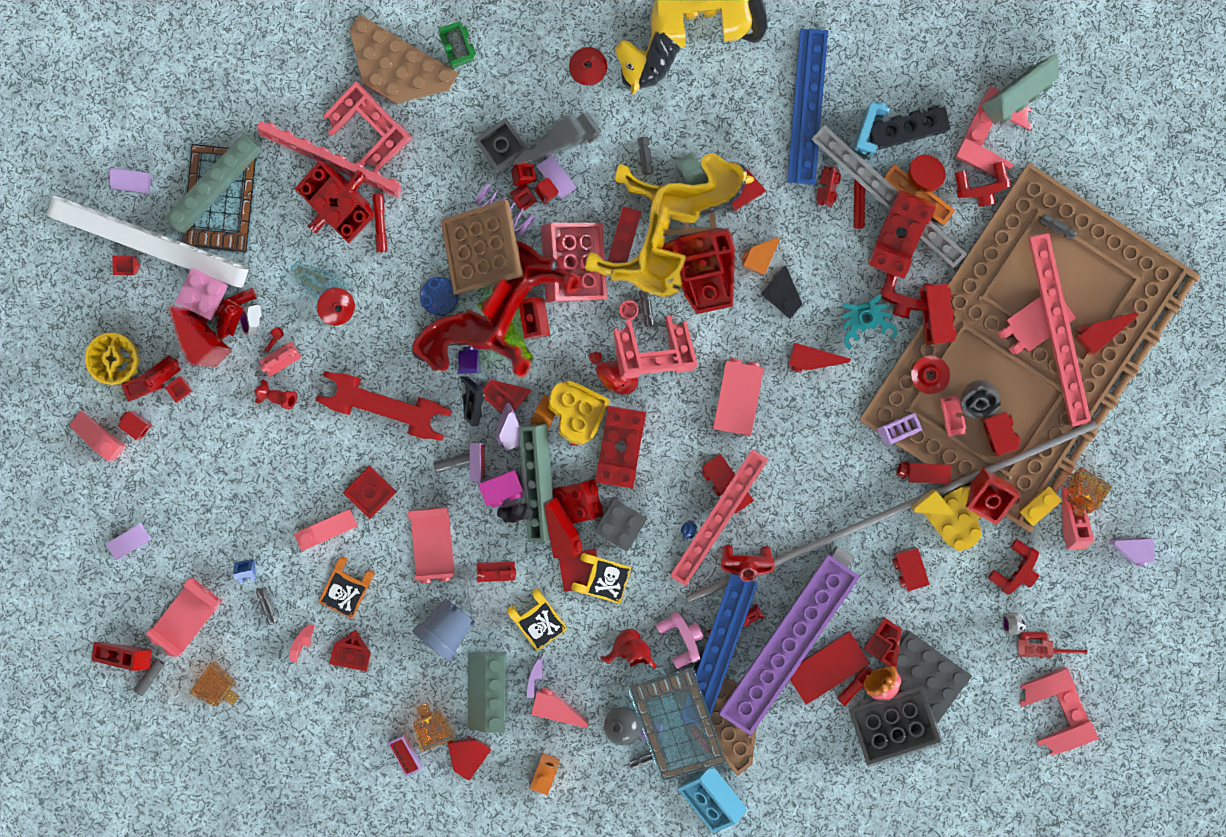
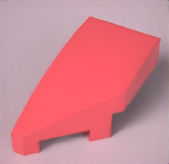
(301, 640)

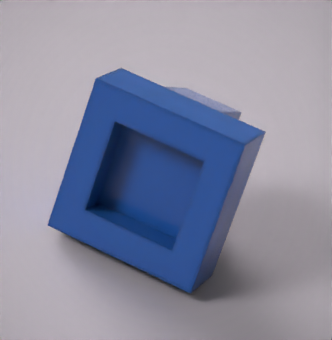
(244, 570)

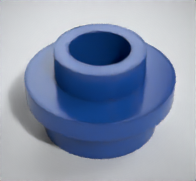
(688, 529)

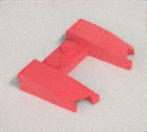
(360, 100)
(971, 147)
(633, 364)
(1062, 685)

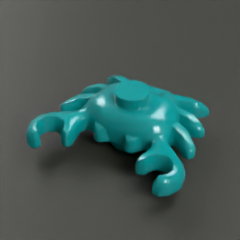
(866, 316)

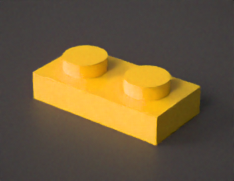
(1040, 506)

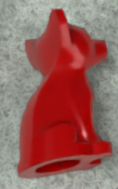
(285, 399)

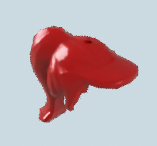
(610, 377)
(631, 647)

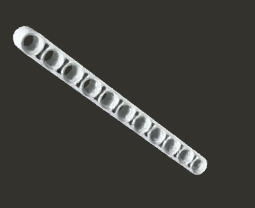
(147, 241)

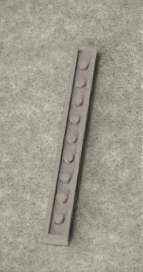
(883, 191)

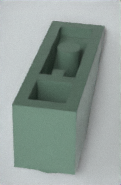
(692, 169)

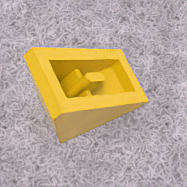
(931, 504)

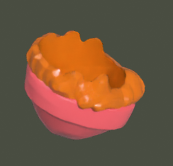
(882, 683)

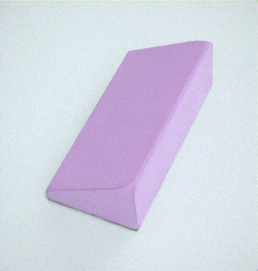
(130, 180)

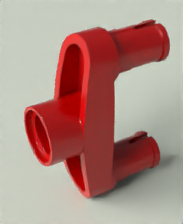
(983, 193)
(902, 303)
(747, 566)
(1025, 573)

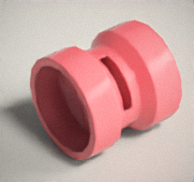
(626, 310)

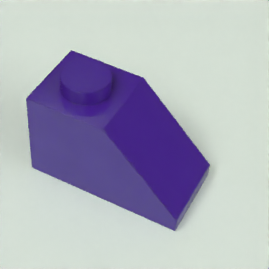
(469, 360)

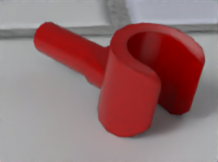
(277, 334)

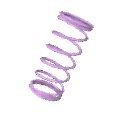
(527, 222)

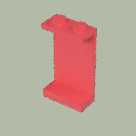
(738, 397)
(432, 544)
(184, 618)

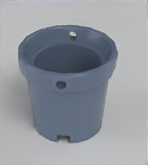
(444, 629)

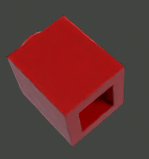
(134, 424)

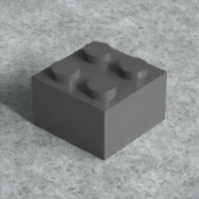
(501, 145)
(620, 524)

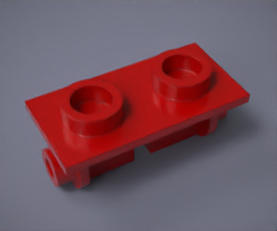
(830, 178)
(229, 319)
(160, 373)
(496, 571)

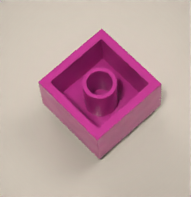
(501, 487)

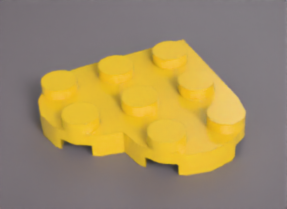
(578, 411)
(962, 528)

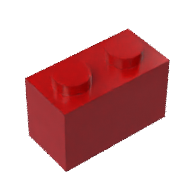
(534, 318)
(1001, 433)
(910, 569)

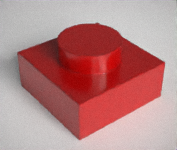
(178, 389)

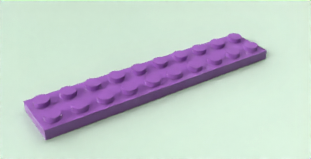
(789, 644)

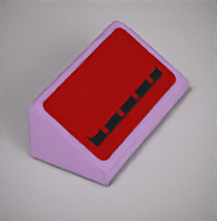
(477, 462)
(405, 755)

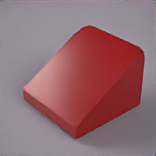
(523, 174)
(546, 190)
(523, 197)

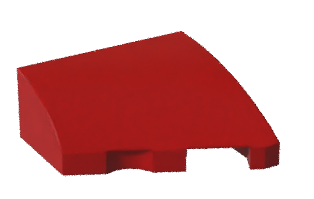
(885, 642)

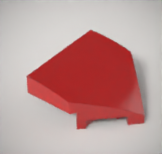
(351, 653)
(467, 756)

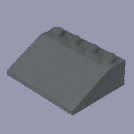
(896, 726)

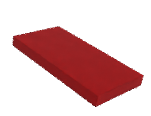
(828, 667)

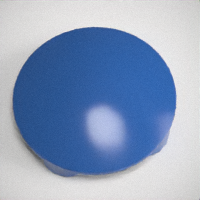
(438, 296)

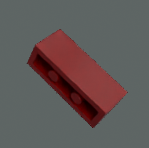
(624, 235)
(937, 314)
(721, 475)

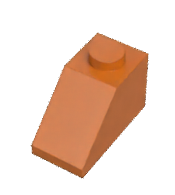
(760, 256)

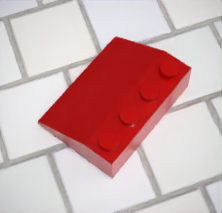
(197, 338)

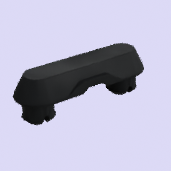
(515, 513)

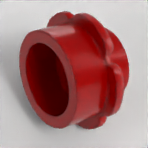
(903, 470)

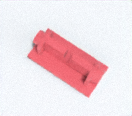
(280, 359)
(950, 407)

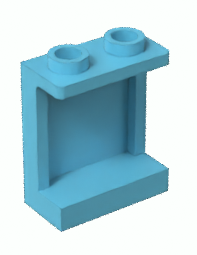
(861, 145)

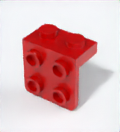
(580, 501)

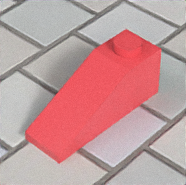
(97, 437)
(1076, 528)
(325, 530)
(553, 707)

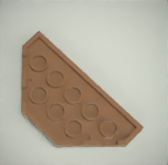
(395, 66)
(735, 743)

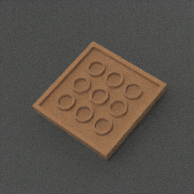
(481, 247)

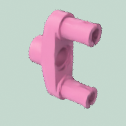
(690, 634)

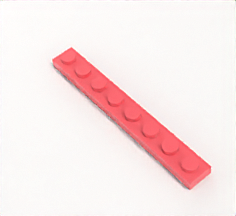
(322, 154)
(719, 517)

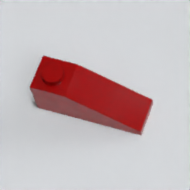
(1098, 334)
(809, 358)
(562, 533)
(122, 656)

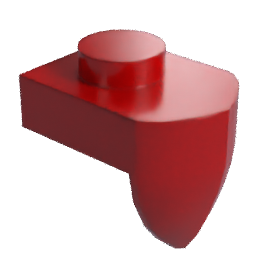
(125, 265)

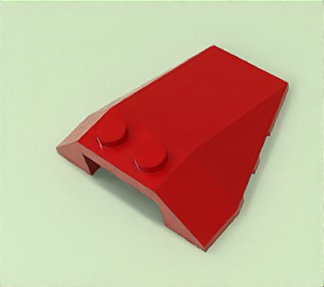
(707, 268)

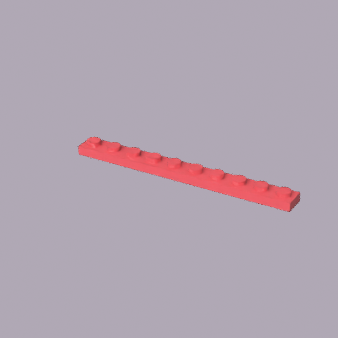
(1059, 329)

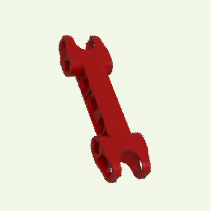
(350, 395)

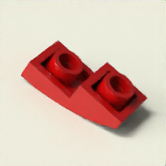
(929, 473)

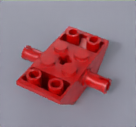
(321, 190)

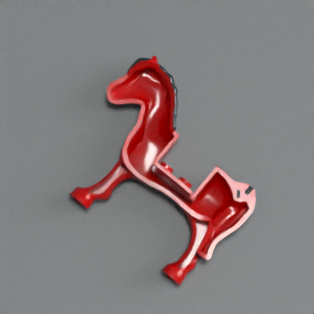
(500, 308)

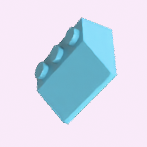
(713, 800)

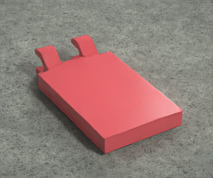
(1029, 326)

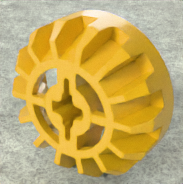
(97, 358)

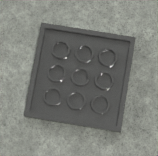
(926, 667)

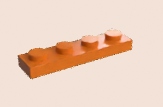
(900, 180)

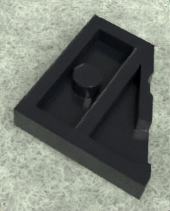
(783, 294)
(472, 401)

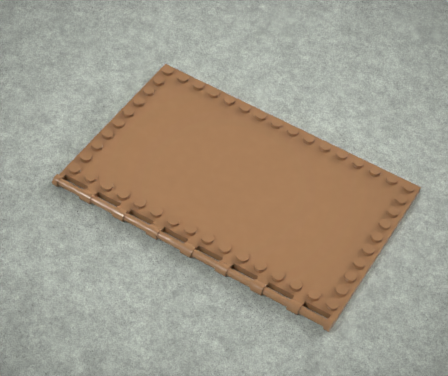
(1101, 276)

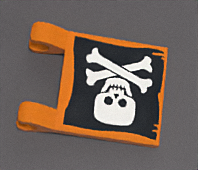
(344, 591)

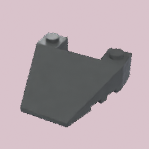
(561, 136)

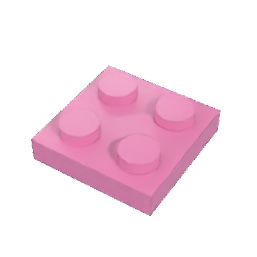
(201, 294)

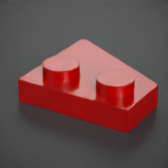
(501, 393)

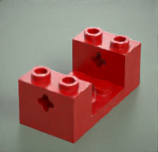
(895, 253)
(614, 466)

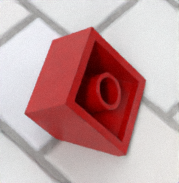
(991, 496)

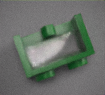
(456, 44)

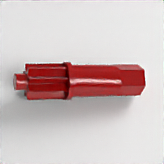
(853, 688)

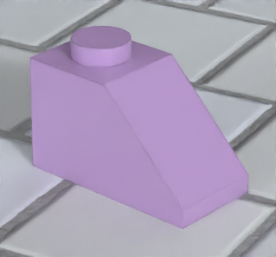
(508, 428)
(1136, 549)

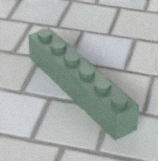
(213, 183)
(536, 478)

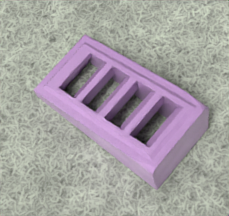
(891, 438)

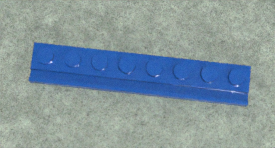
(807, 106)
(724, 637)

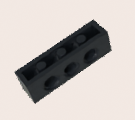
(939, 125)

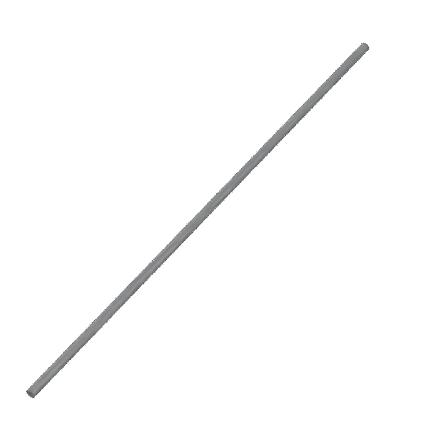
(906, 505)

